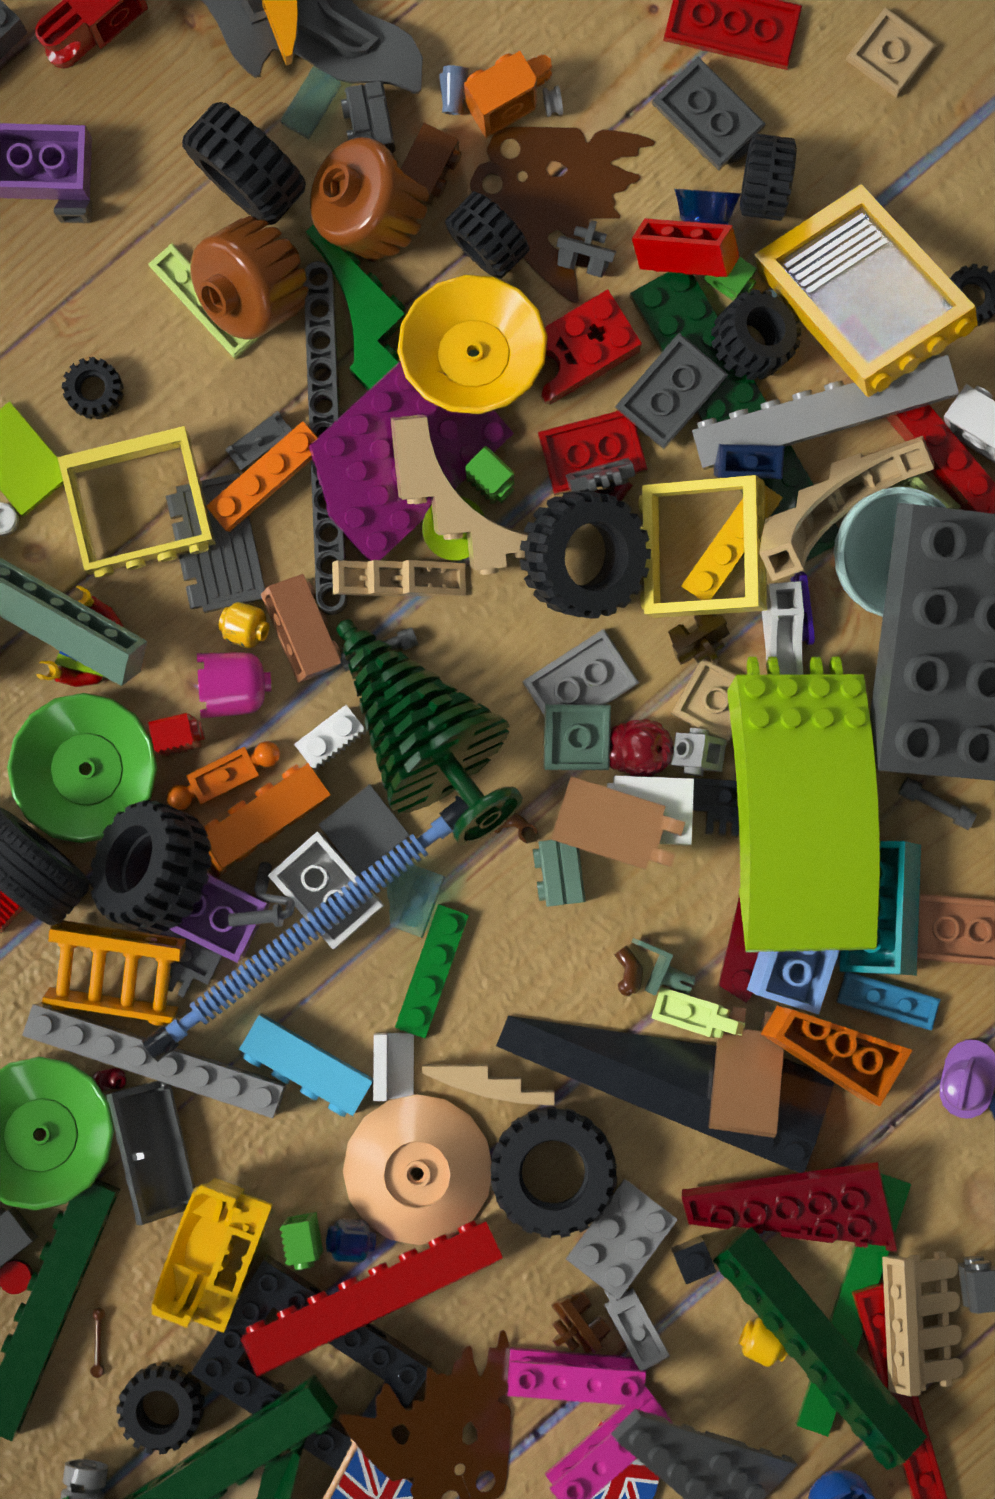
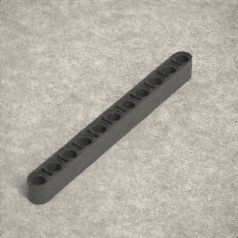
(319, 422)

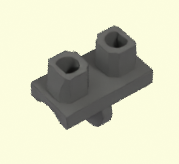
(598, 255)

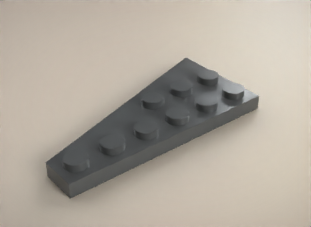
(700, 1462)

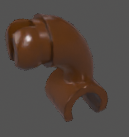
(518, 822)

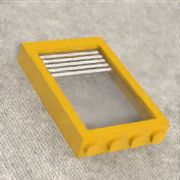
(866, 290)

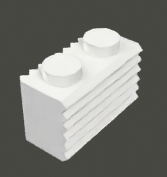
(330, 737)

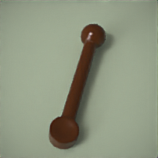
(97, 1369)

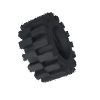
(983, 279)
(83, 371)

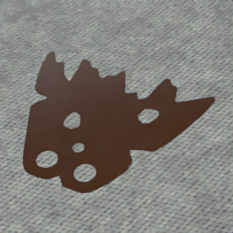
(560, 202)
(438, 1426)

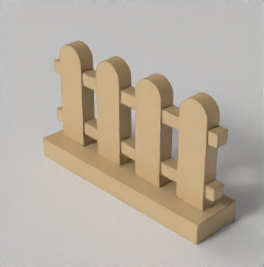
(904, 1322)

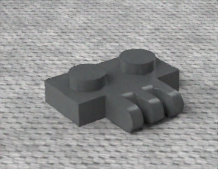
(604, 475)
(195, 963)

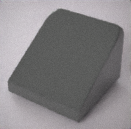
(73, 211)

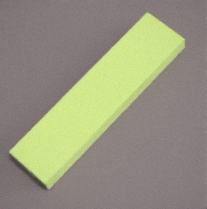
(175, 273)

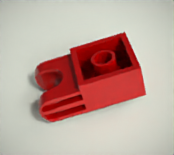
(79, 25)
(586, 359)

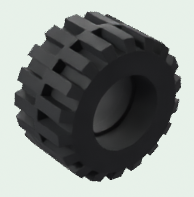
(768, 177)
(487, 235)
(774, 323)
(145, 1431)

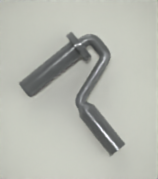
(275, 915)

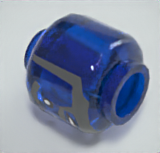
(350, 1240)

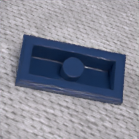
(749, 460)

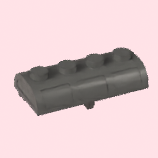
(152, 1150)

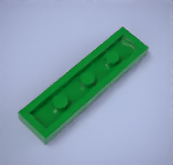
(431, 971)

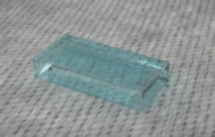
(310, 102)

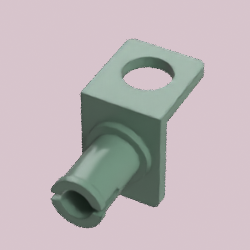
(664, 973)

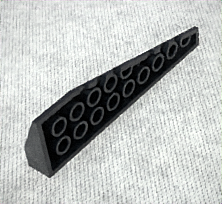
(672, 1081)

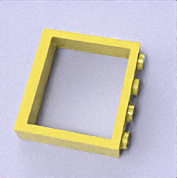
(121, 452)
(755, 569)

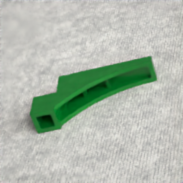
(371, 311)

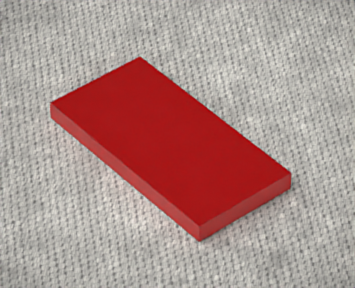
(736, 28)

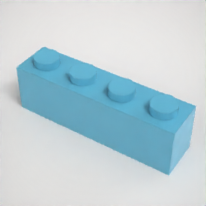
(306, 1065)

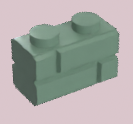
(560, 873)

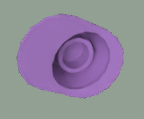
(968, 1079)

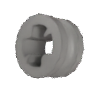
(552, 101)

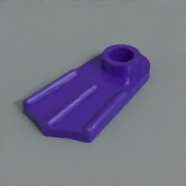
(808, 628)

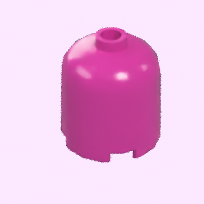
(231, 683)

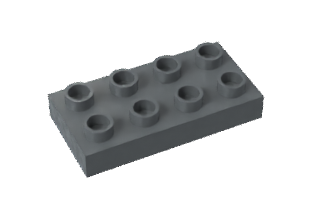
(937, 647)

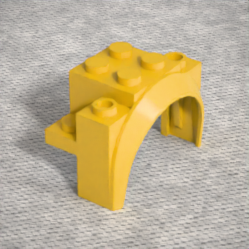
(210, 1255)

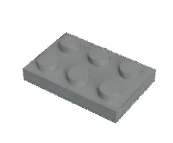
(621, 1240)

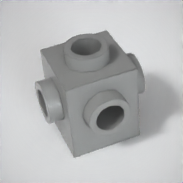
(692, 748)

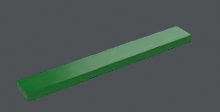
(862, 1271)

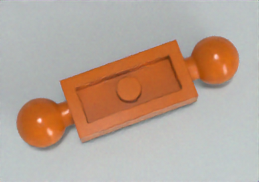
(223, 775)

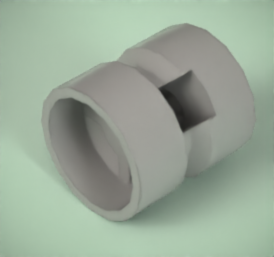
(87, 1473)

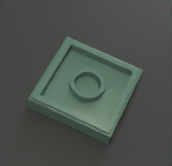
(577, 736)

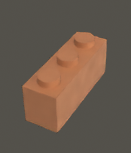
(301, 628)

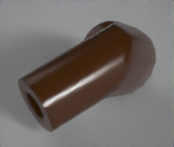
(633, 972)

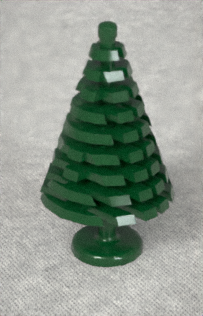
(426, 735)

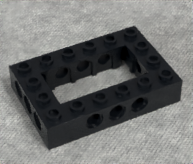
(369, 1346)

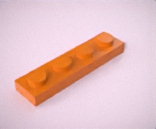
(263, 477)

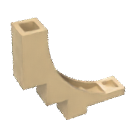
(421, 477)
(794, 532)

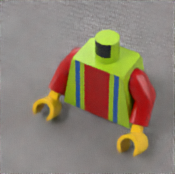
(70, 670)

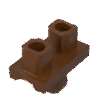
(585, 1334)

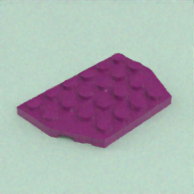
(359, 468)

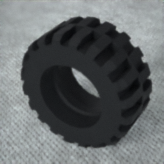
(244, 163)
(622, 563)
(150, 867)
(560, 1217)

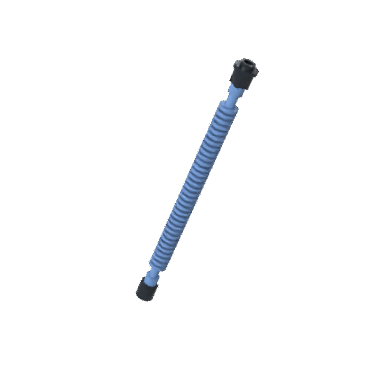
(166, 1038)

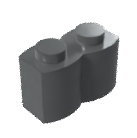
(977, 1284)

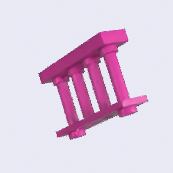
(575, 1377)
(597, 1456)

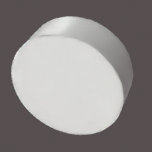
(8, 519)

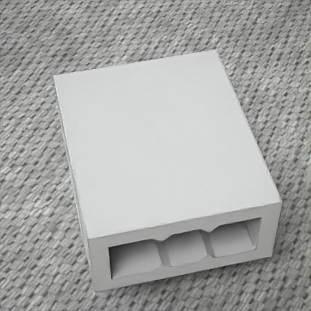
(670, 792)

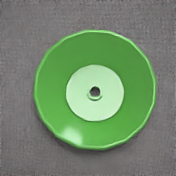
(49, 759)
(77, 1126)

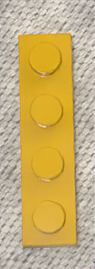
(724, 552)

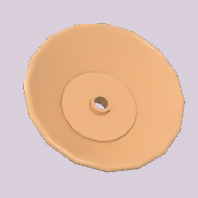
(423, 1135)

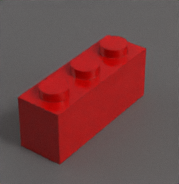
(686, 247)

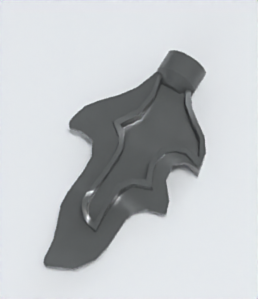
(329, 36)

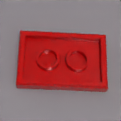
(589, 445)

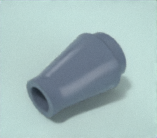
(453, 88)

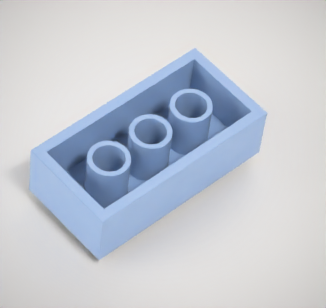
(793, 977)

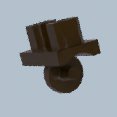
(702, 642)

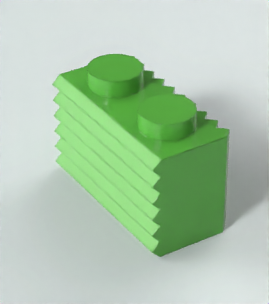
(490, 476)
(302, 1240)

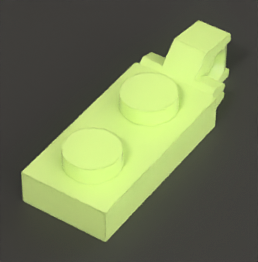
(694, 1014)

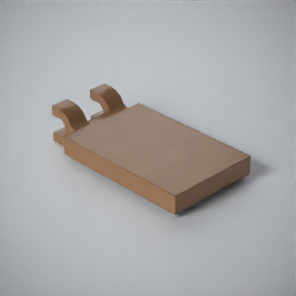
(614, 824)
(746, 1081)

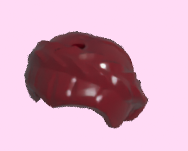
(636, 748)

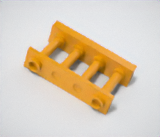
(133, 946)

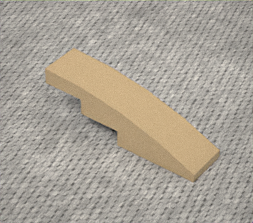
(398, 578)
(475, 1079)

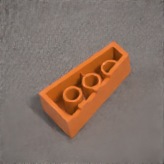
(264, 816)
(845, 1056)

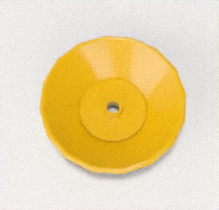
(469, 316)

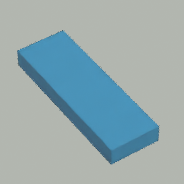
(888, 1000)

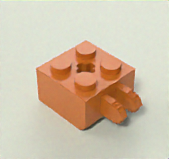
(505, 90)

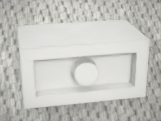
(393, 1066)

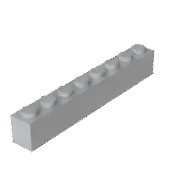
(827, 411)
(177, 1068)

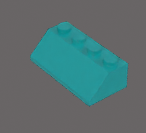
(896, 915)

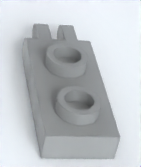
(636, 1330)

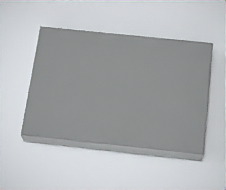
(584, 675)

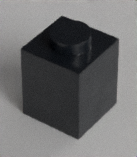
(693, 1259)

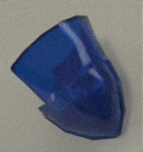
(706, 206)

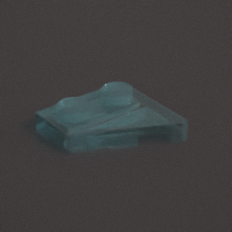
(413, 898)

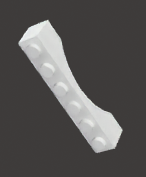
(784, 626)

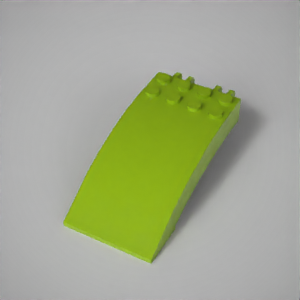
(806, 809)

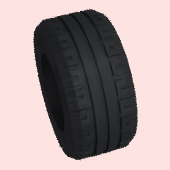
(37, 872)

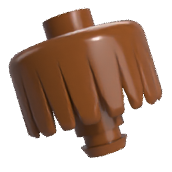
(366, 200)
(247, 278)

